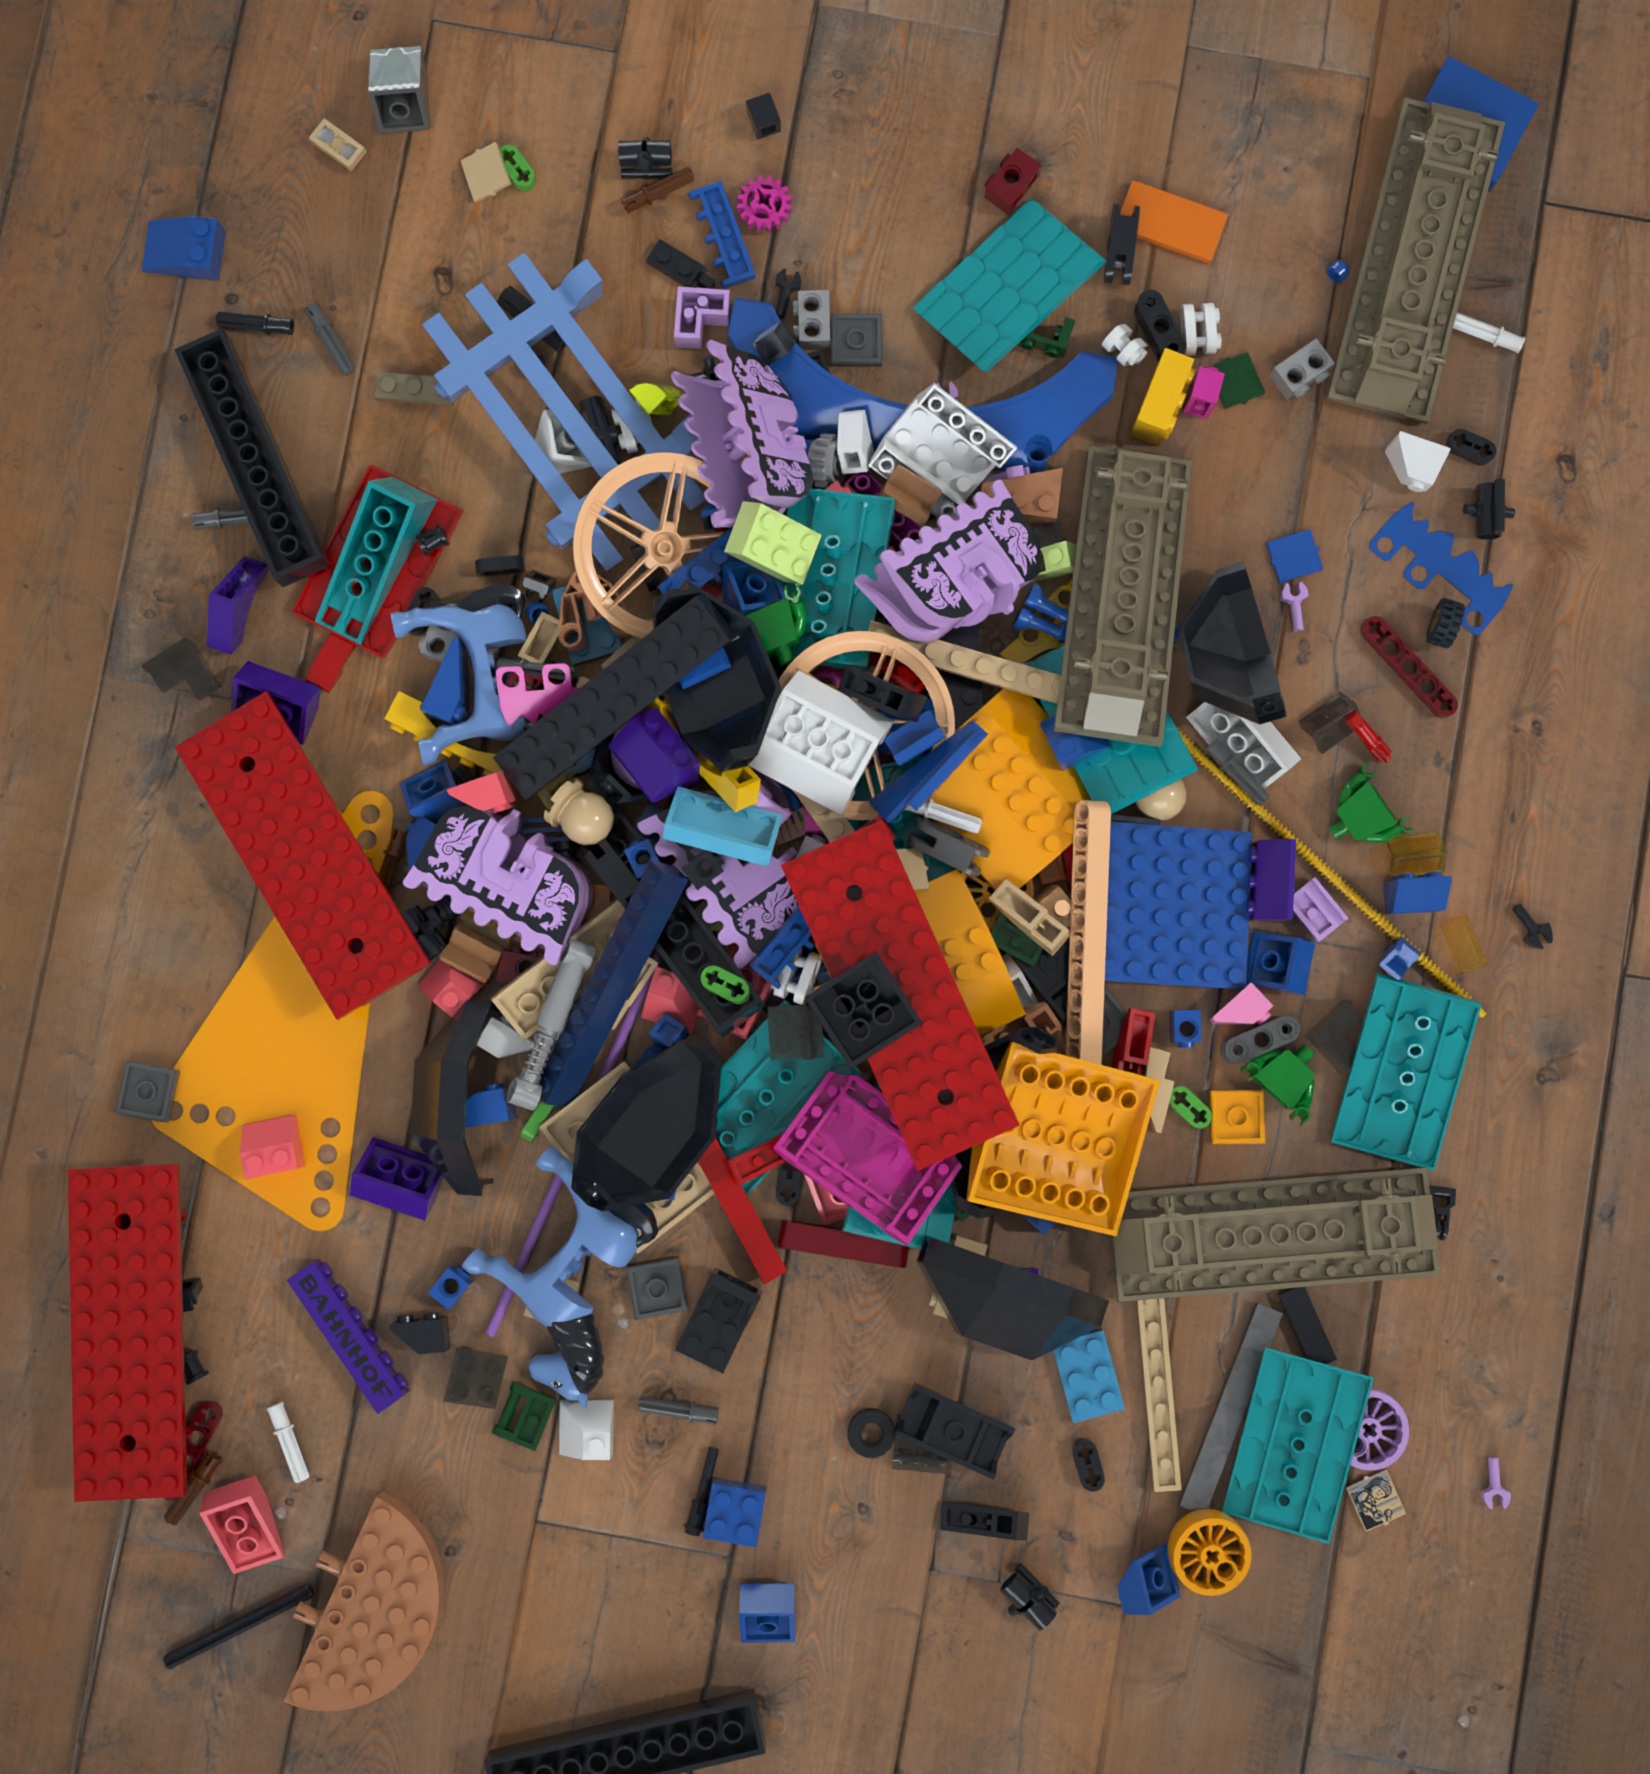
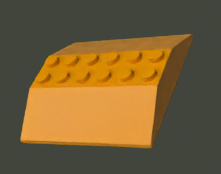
(1015, 790)
(970, 952)
(1073, 1141)

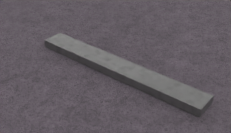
(1230, 1409)

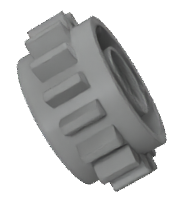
(825, 461)

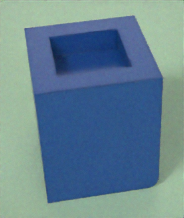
(1399, 958)
(668, 1032)

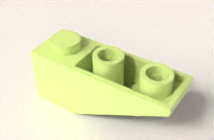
(1056, 560)

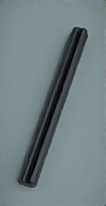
(238, 1626)

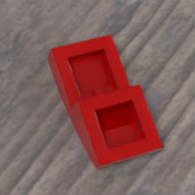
(329, 662)

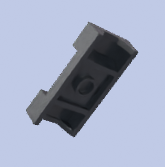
(1050, 978)
(953, 1430)

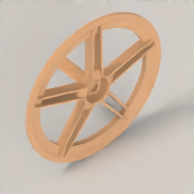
(662, 546)
(897, 650)

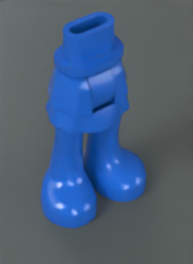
(1026, 618)

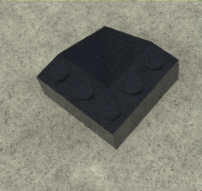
(863, 1010)

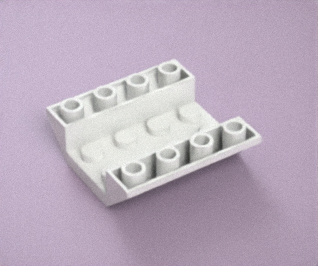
(943, 446)
(820, 742)

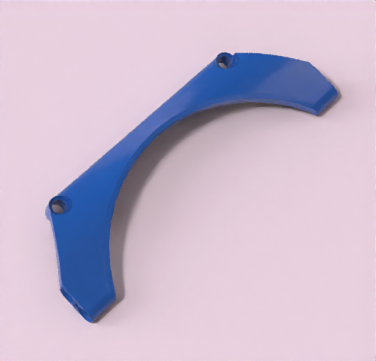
(1032, 421)

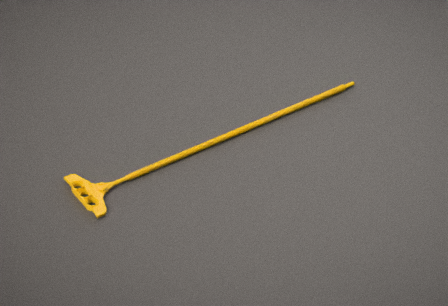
(1023, 651)

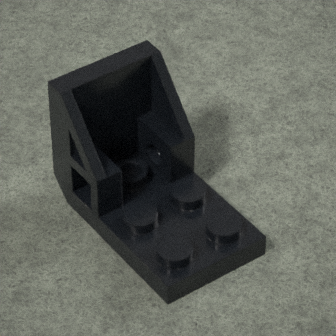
(719, 1320)

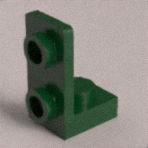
(1054, 347)

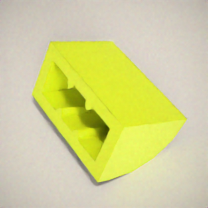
(657, 398)

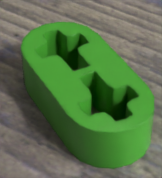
(520, 165)
(728, 979)
(1193, 1102)
(538, 1118)

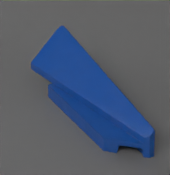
(928, 774)

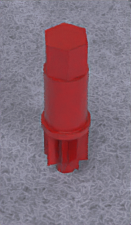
(1368, 736)

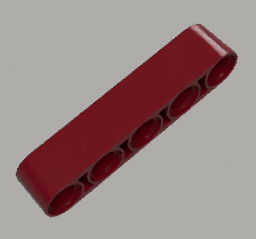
(840, 1244)

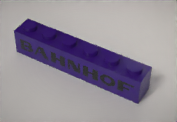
(348, 1335)

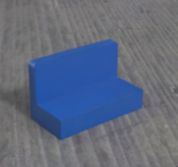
(914, 738)

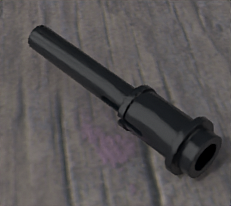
(696, 1519)

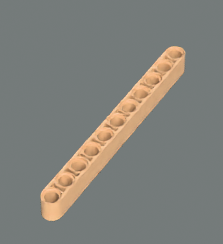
(1088, 930)

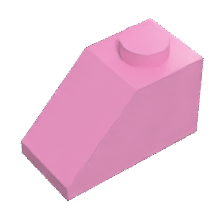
(1244, 1009)

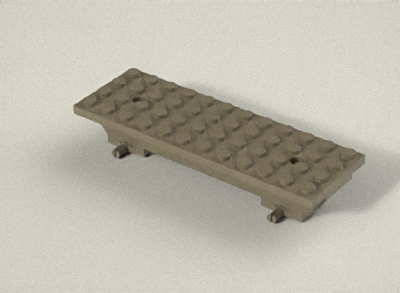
(1415, 260)
(1124, 596)
(1276, 1235)

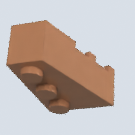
(1034, 495)

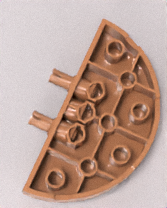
(377, 1615)

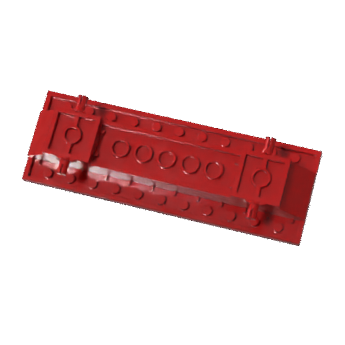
(302, 856)
(939, 1072)
(127, 1333)

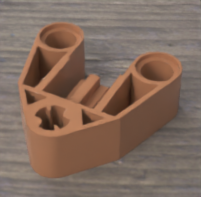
(572, 618)

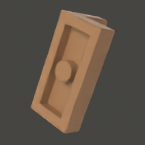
(912, 494)
(472, 953)

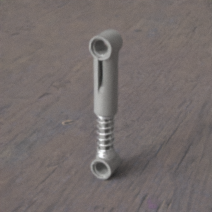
(574, 962)

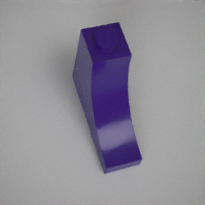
(231, 603)

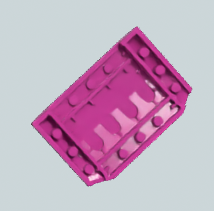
(858, 1154)

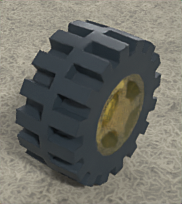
(1445, 623)

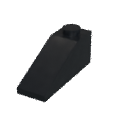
(882, 694)
(984, 1521)

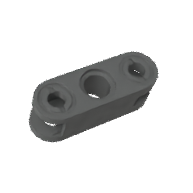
(948, 846)
(1273, 1039)

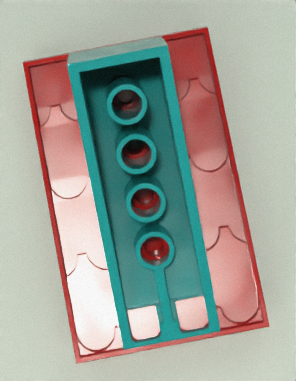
(375, 561)

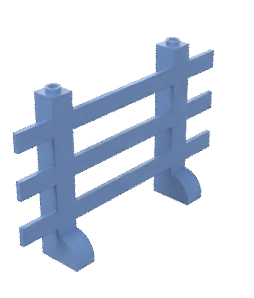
(513, 341)

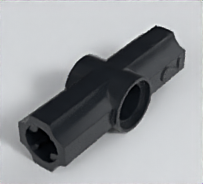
(515, 303)
(597, 419)

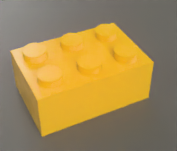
(1163, 397)

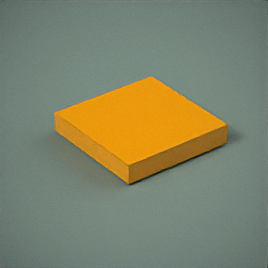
(1237, 1117)

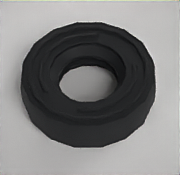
(876, 1449)

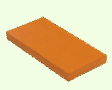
(1175, 221)

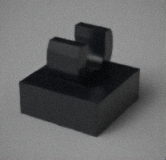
(540, 583)
(191, 1291)

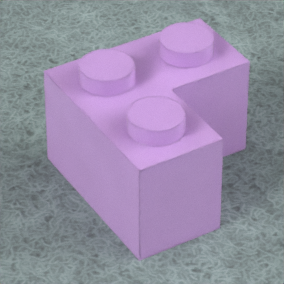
(699, 308)

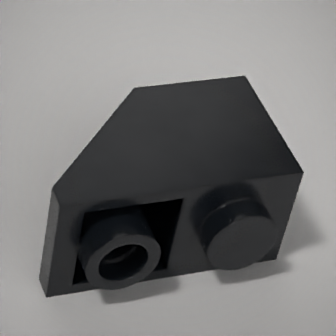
(423, 1334)

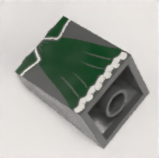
(399, 89)

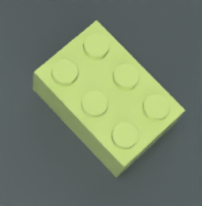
(772, 542)

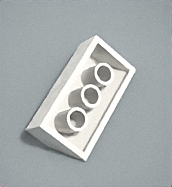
(1257, 747)

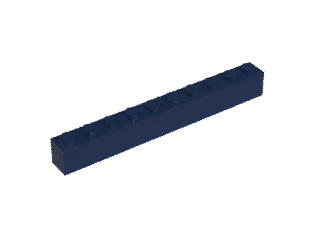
(611, 982)

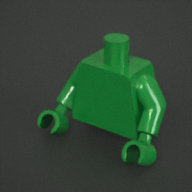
(781, 625)
(1365, 812)
(1286, 1078)

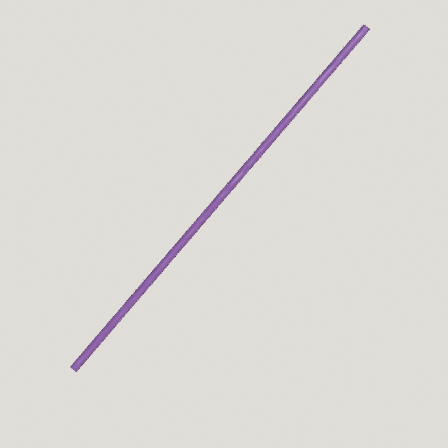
(557, 1182)

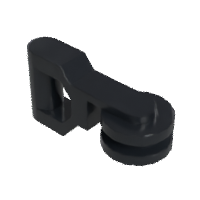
(1442, 1225)

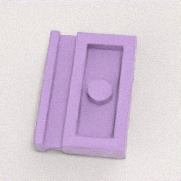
(1317, 910)

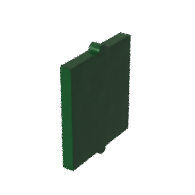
(1239, 381)

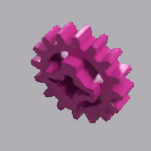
(768, 193)

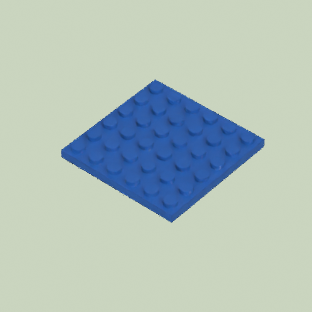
(1177, 906)

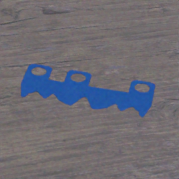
(1434, 554)

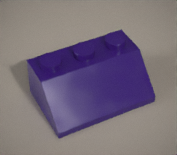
(294, 698)
(655, 755)
(1272, 880)
(396, 1179)

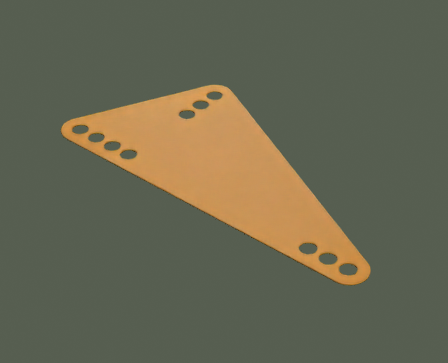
(280, 1054)

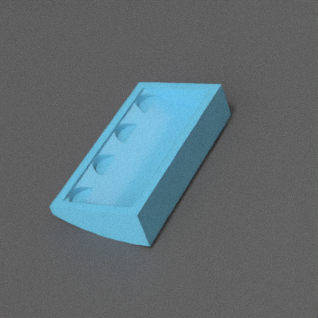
(715, 827)

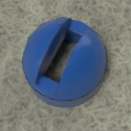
(1338, 271)
(535, 608)

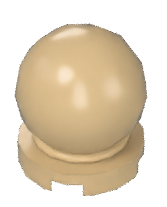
(1164, 803)
(583, 815)

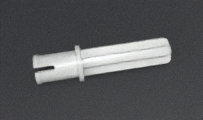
(1490, 333)
(949, 816)
(288, 1442)

